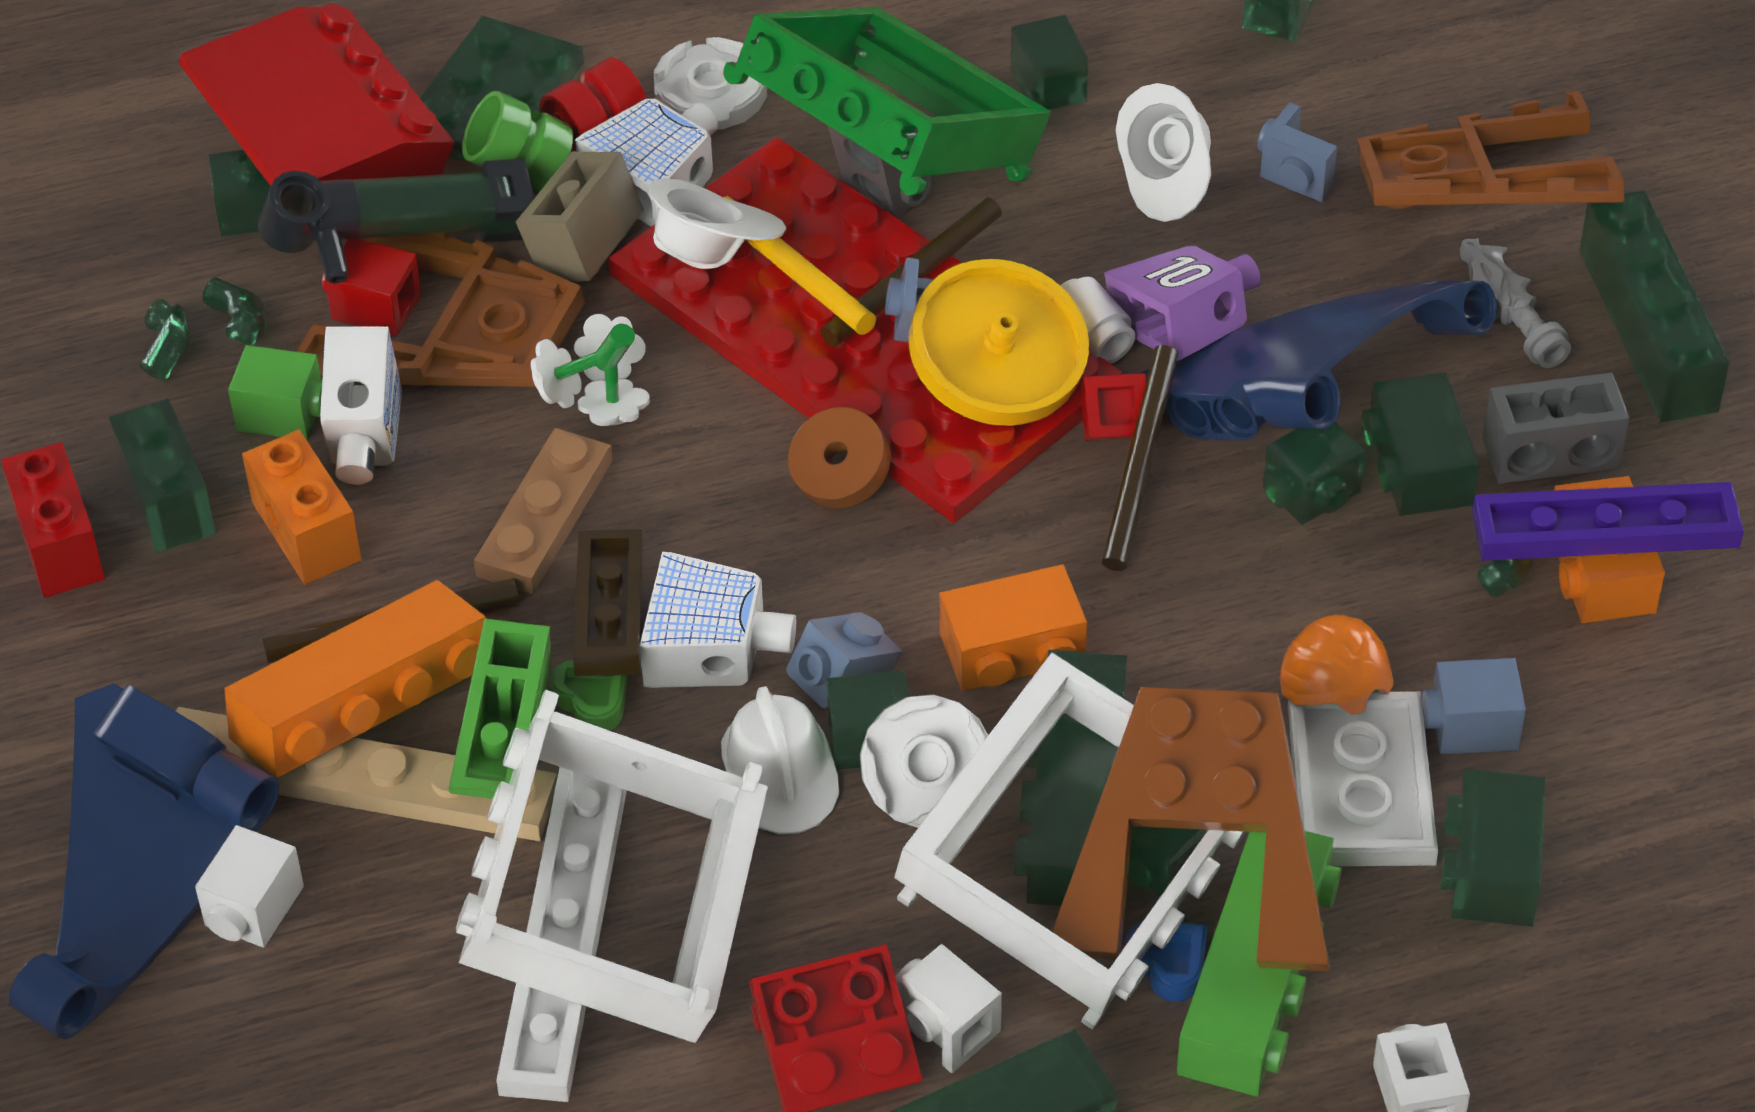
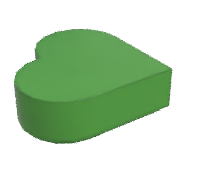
(591, 698)

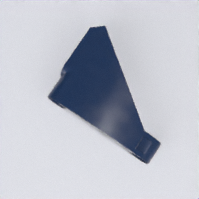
(1283, 364)
(144, 825)

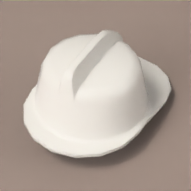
(1164, 151)
(704, 226)
(793, 758)

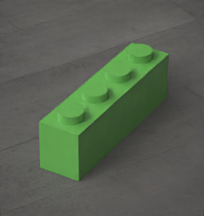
(1237, 1006)

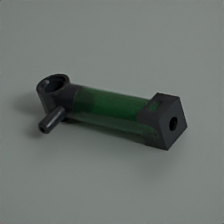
(392, 207)

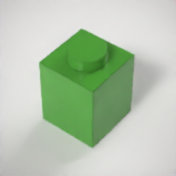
(276, 392)

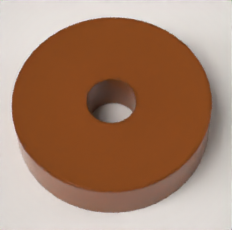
(852, 479)

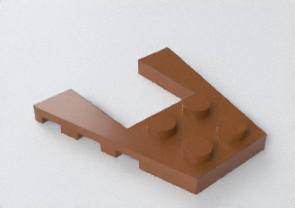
(1453, 169)
(488, 324)
(1201, 766)

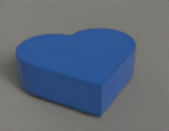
(1177, 967)

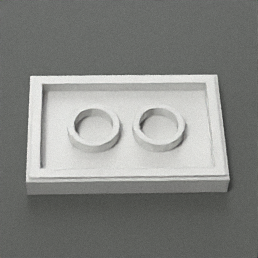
(1366, 780)

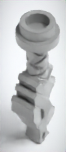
(1545, 342)

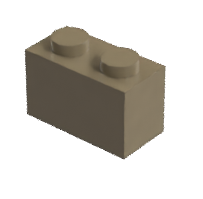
(580, 215)

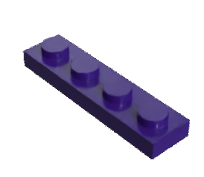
(1607, 521)

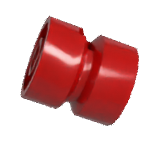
(595, 97)

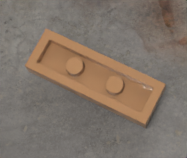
(543, 510)

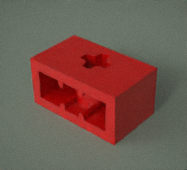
(53, 519)

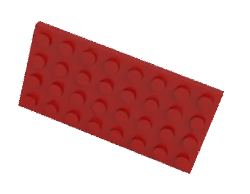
(774, 325)

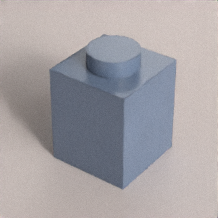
(1475, 706)

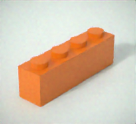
(354, 678)

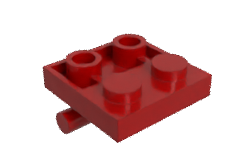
(835, 1030)

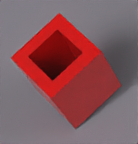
(379, 288)

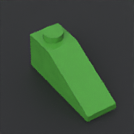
(503, 694)

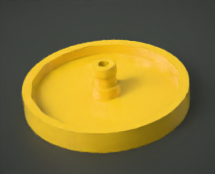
(998, 342)

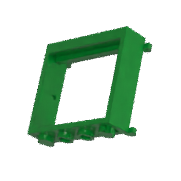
(814, 65)

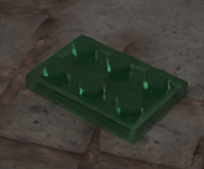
(502, 60)

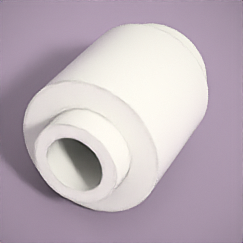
(1105, 320)

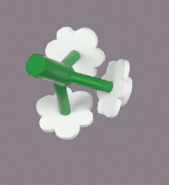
(605, 356)

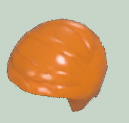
(1336, 663)

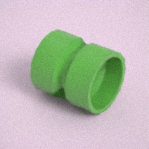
(508, 130)

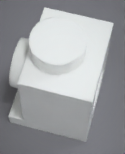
(949, 1005)
(1420, 1070)

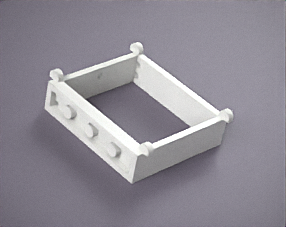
(725, 798)
(966, 803)

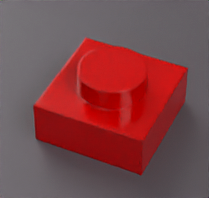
(1111, 405)

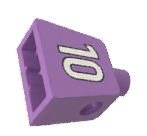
(1184, 297)

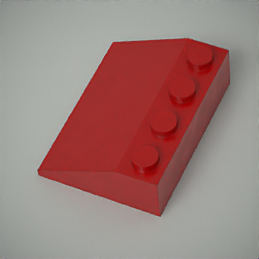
(317, 99)

